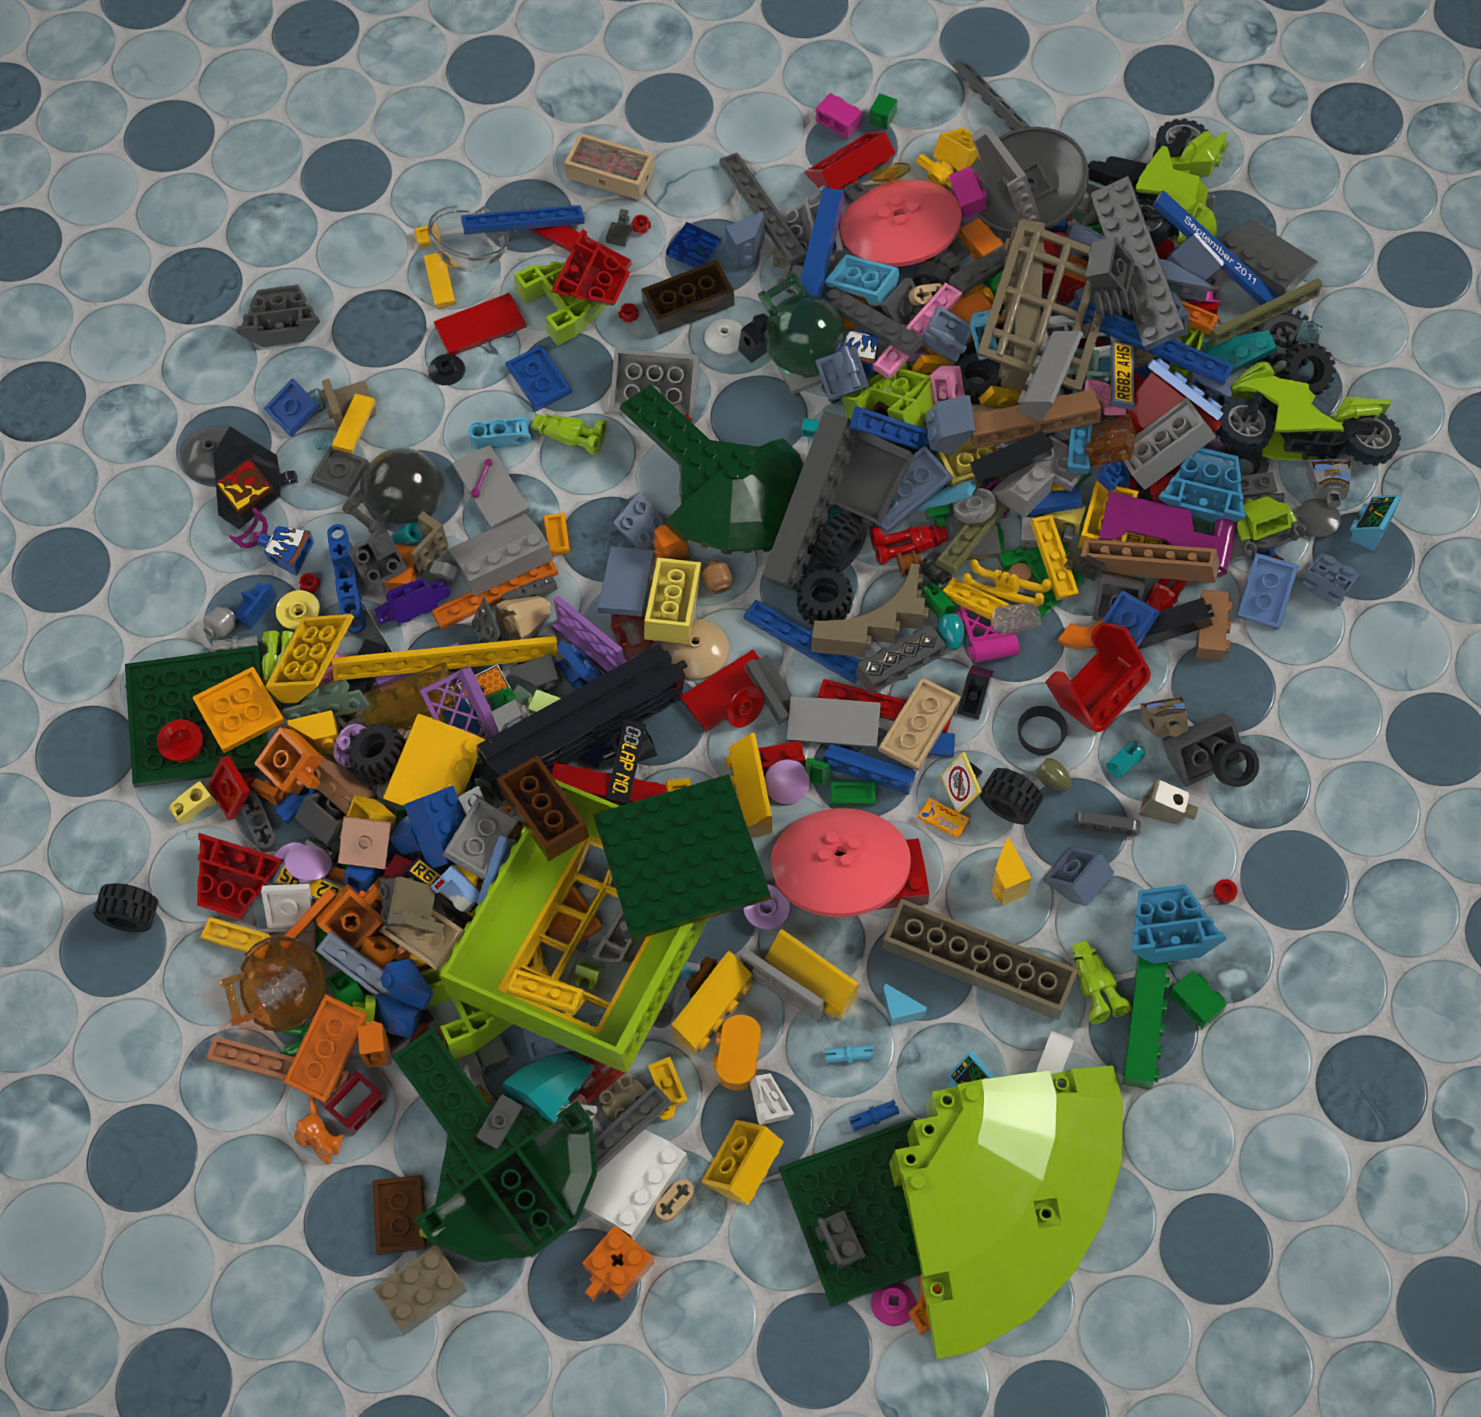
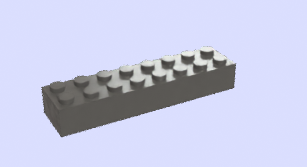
(811, 501)

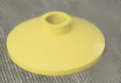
(293, 603)

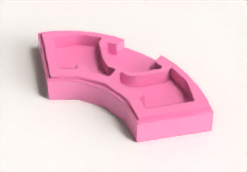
(1103, 394)

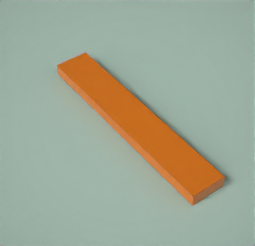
(467, 604)

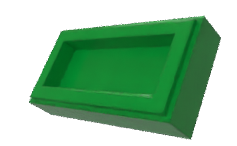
(852, 793)

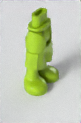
(570, 431)
(270, 659)
(1097, 979)

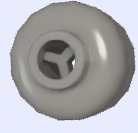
(219, 623)

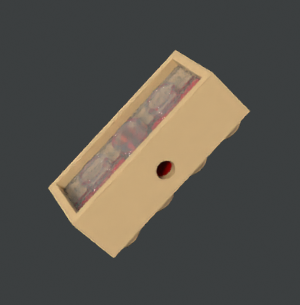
(609, 166)

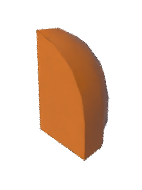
(378, 950)

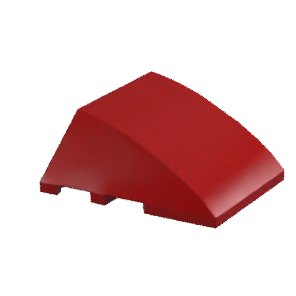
(591, 273)
(231, 875)

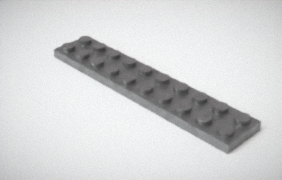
(1123, 219)

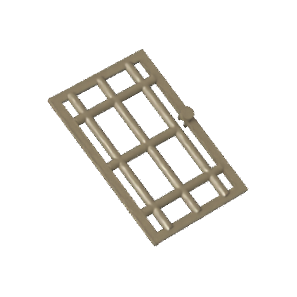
(1089, 330)

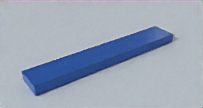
(522, 219)
(889, 429)
(799, 639)

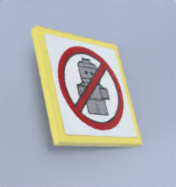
(961, 783)

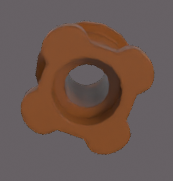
(904, 561)

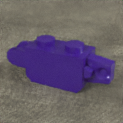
(412, 600)

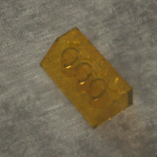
(402, 701)

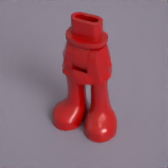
(920, 539)
(1163, 597)

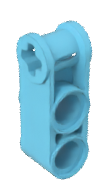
(510, 431)

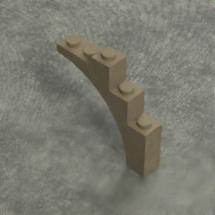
(855, 635)

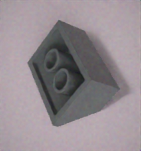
(1194, 751)

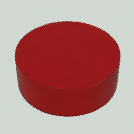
(1225, 891)

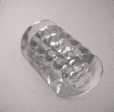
(1015, 618)
(281, 988)

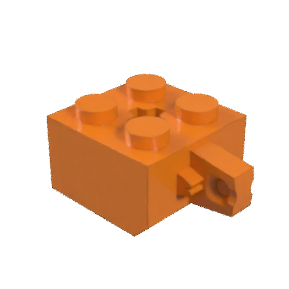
(290, 761)
(350, 903)
(617, 1279)

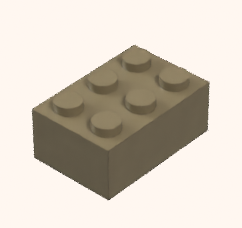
(420, 1290)

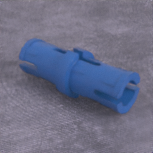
(874, 1115)

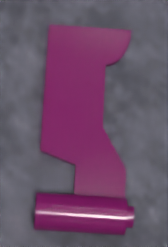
(1166, 524)

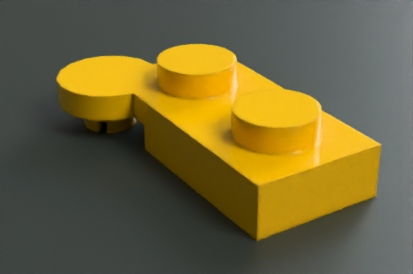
(667, 1080)

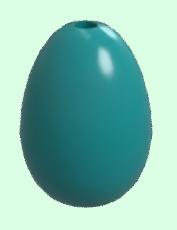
(951, 631)

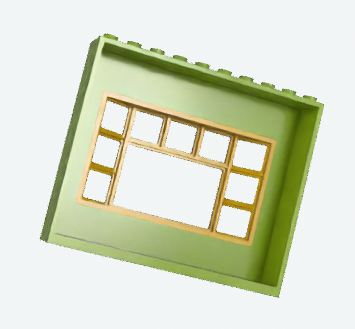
(514, 924)

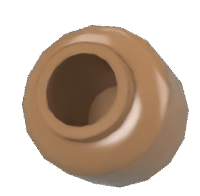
(717, 577)

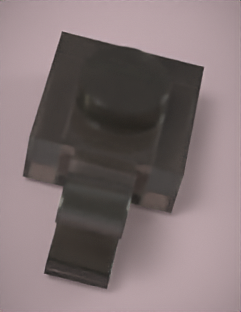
(619, 232)
(1087, 566)

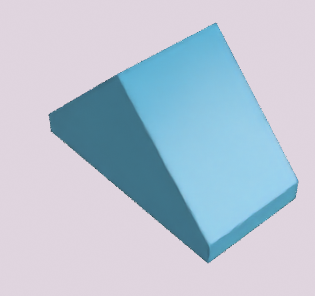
(901, 1007)

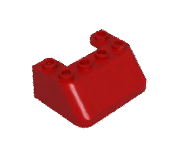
(1105, 681)

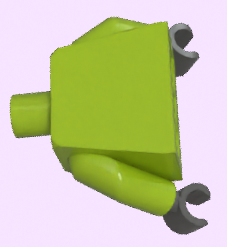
(1266, 518)

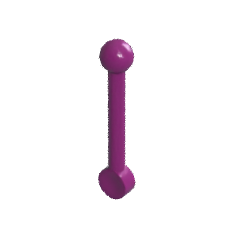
(475, 492)

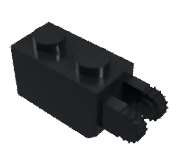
(1116, 169)

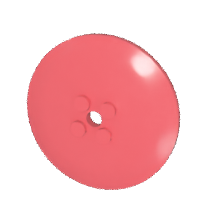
(925, 227)
(844, 885)

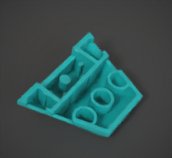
(548, 1083)

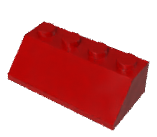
(852, 161)

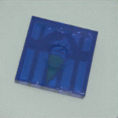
(693, 246)

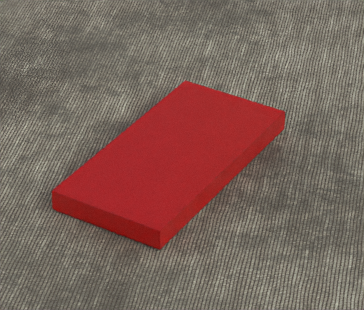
(479, 324)
(711, 697)

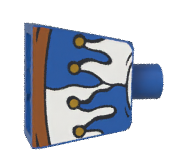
(867, 348)
(287, 547)

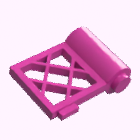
(991, 644)

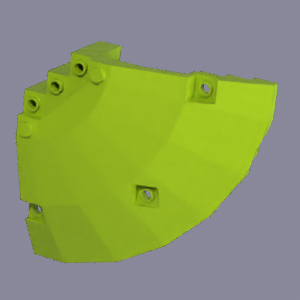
(979, 1188)

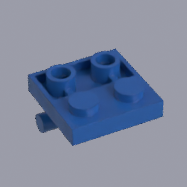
(580, 669)

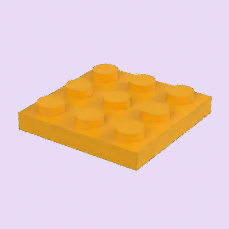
(238, 709)

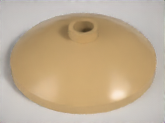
(706, 656)

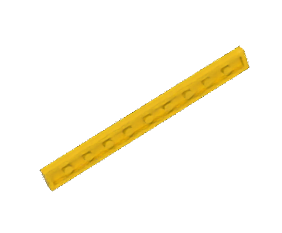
(454, 656)

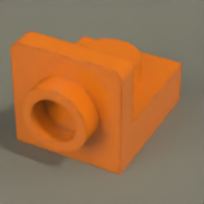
(268, 791)

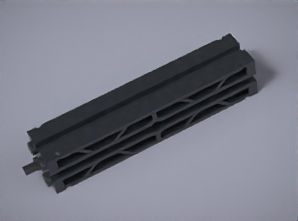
(585, 716)

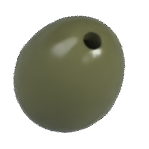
(1054, 775)

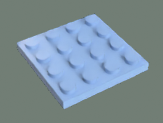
(1191, 392)

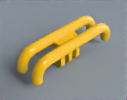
(1007, 585)

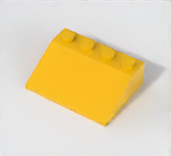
(307, 656)
(432, 760)

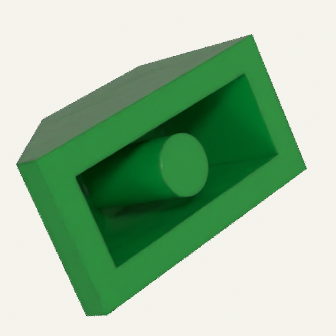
(345, 988)

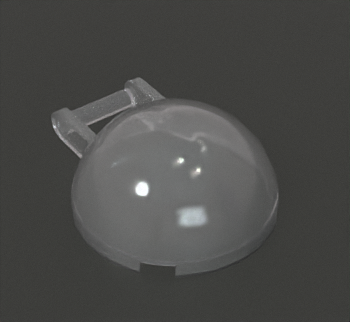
(463, 251)

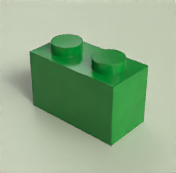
(1198, 999)

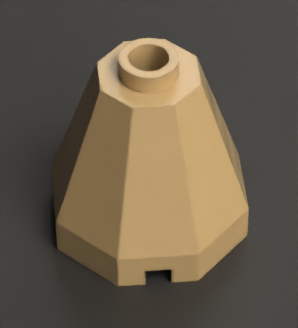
(522, 616)

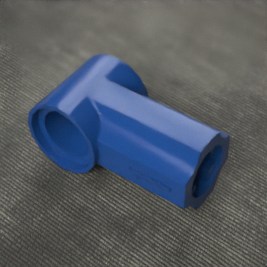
(290, 805)

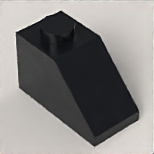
(975, 692)

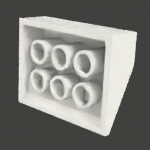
(634, 1182)

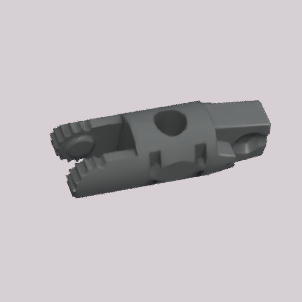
(535, 588)

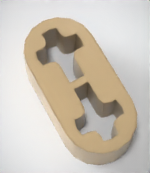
(923, 289)
(678, 1205)

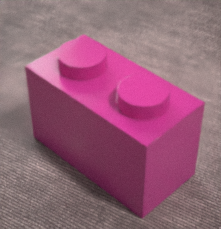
(839, 116)
(967, 191)

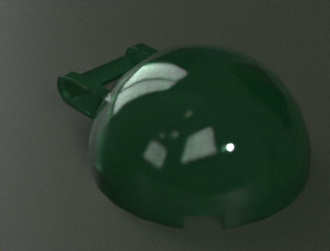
(800, 328)

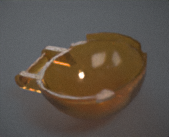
(260, 965)

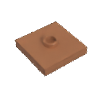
(364, 842)

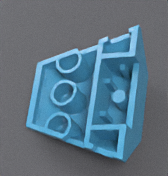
(1207, 487)
(1172, 926)

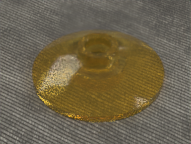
(890, 172)

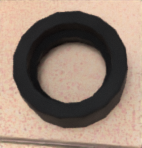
(932, 270)
(1252, 764)

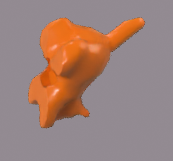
(313, 1133)

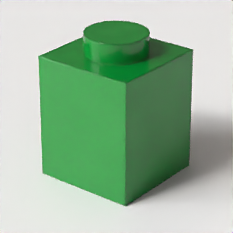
(883, 111)

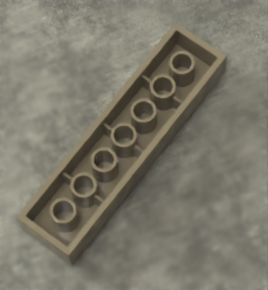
(1028, 314)
(980, 959)

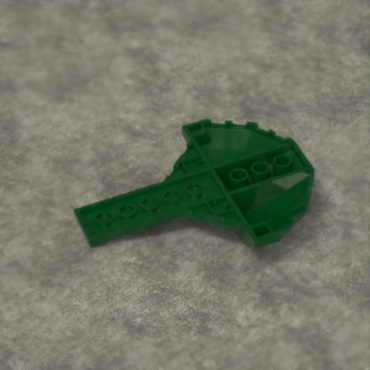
(727, 490)
(506, 1198)

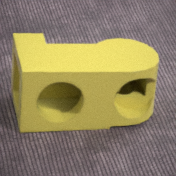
(1071, 517)
(191, 803)

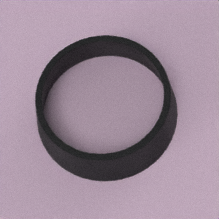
(1043, 711)

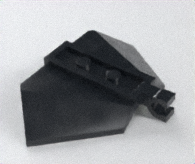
(232, 452)

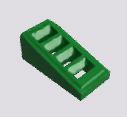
(818, 772)

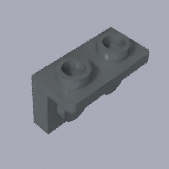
(840, 1240)

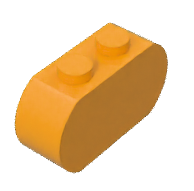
(737, 1052)

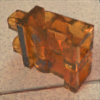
(1110, 439)

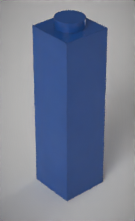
(363, 877)

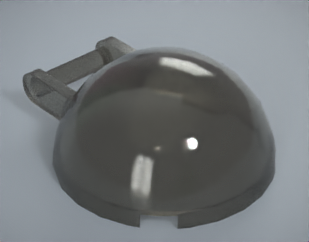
(397, 489)

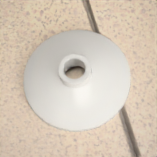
(723, 343)

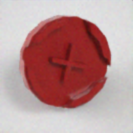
(180, 741)

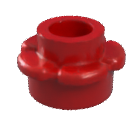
(640, 220)
(631, 309)
(308, 578)

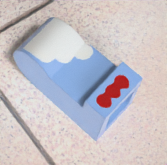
(457, 888)

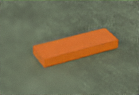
(309, 917)

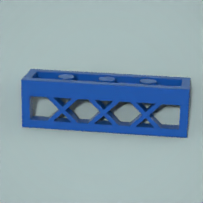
(869, 769)

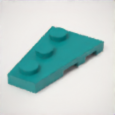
(1243, 349)

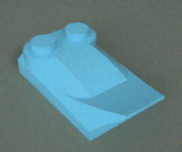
(864, 278)

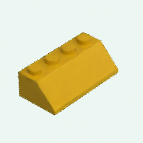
(750, 785)
(814, 974)
(712, 1004)

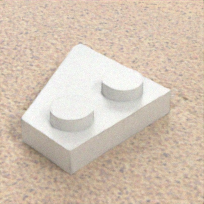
(769, 1100)

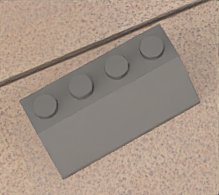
(1049, 373)
(1168, 443)

